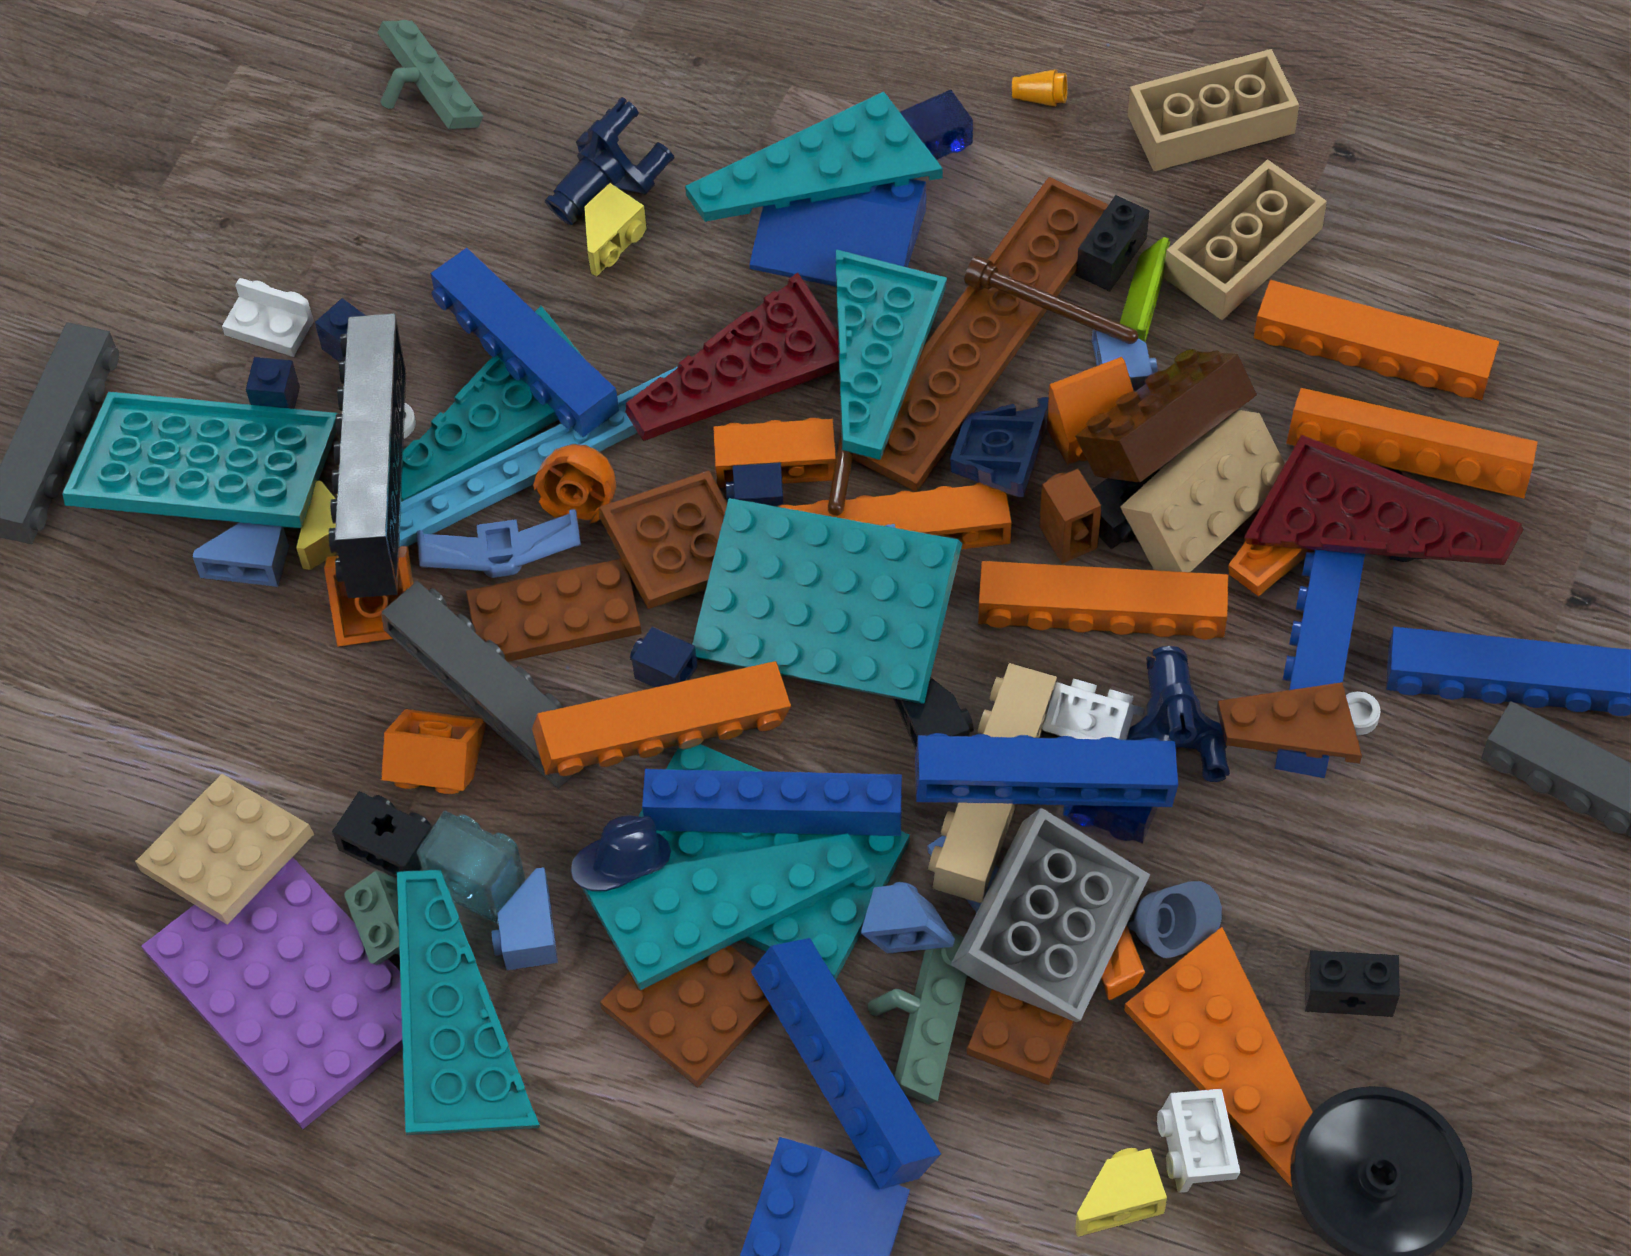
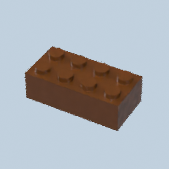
(1165, 415)

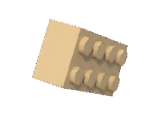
(1212, 110)
(1244, 239)
(1204, 493)

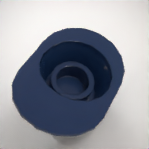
(621, 855)

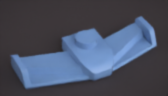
(499, 546)

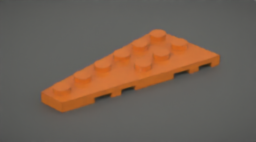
(1221, 1039)

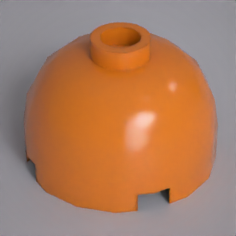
(576, 480)

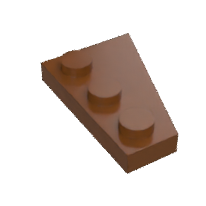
(1297, 720)

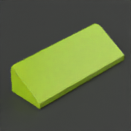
(1145, 288)

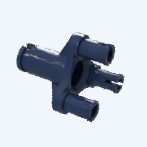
(605, 163)
(1177, 715)

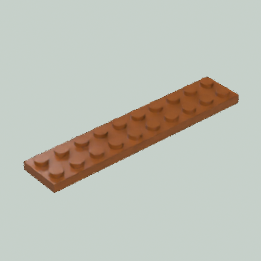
(985, 332)

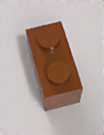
(1069, 515)

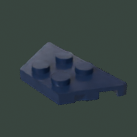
(1000, 446)

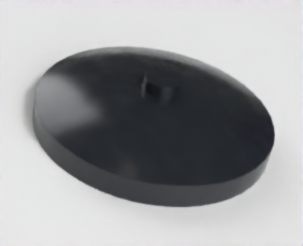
(1381, 1174)

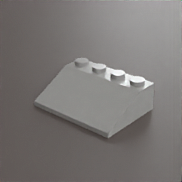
(1051, 917)

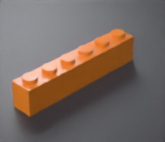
(1375, 340)
(1415, 442)
(967, 513)
(1103, 599)
(660, 719)

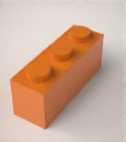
(801, 446)

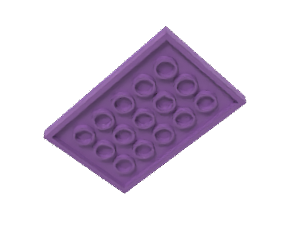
(288, 990)

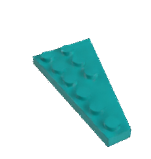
(825, 161)
(881, 334)
(481, 423)
(715, 901)
(453, 1043)

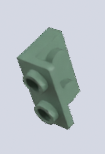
(375, 914)

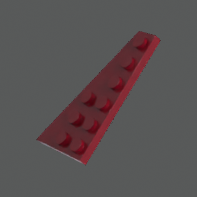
(749, 359)
(1355, 506)

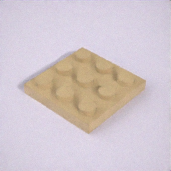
(224, 848)

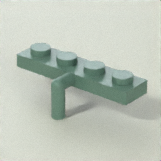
(429, 74)
(929, 1024)

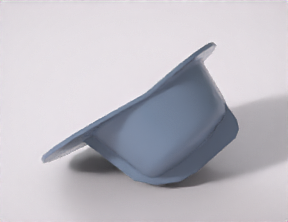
(1177, 918)

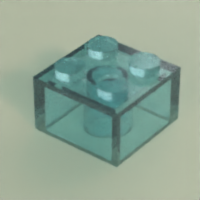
(476, 865)

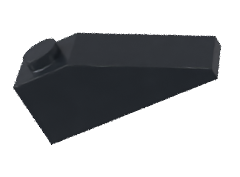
(937, 714)

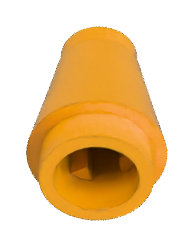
(1041, 87)

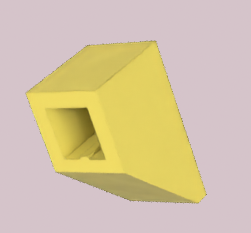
(611, 226)

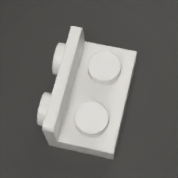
(268, 317)
(1086, 715)
(1197, 1138)

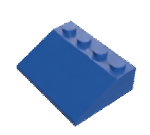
(868, 224)
(822, 1207)

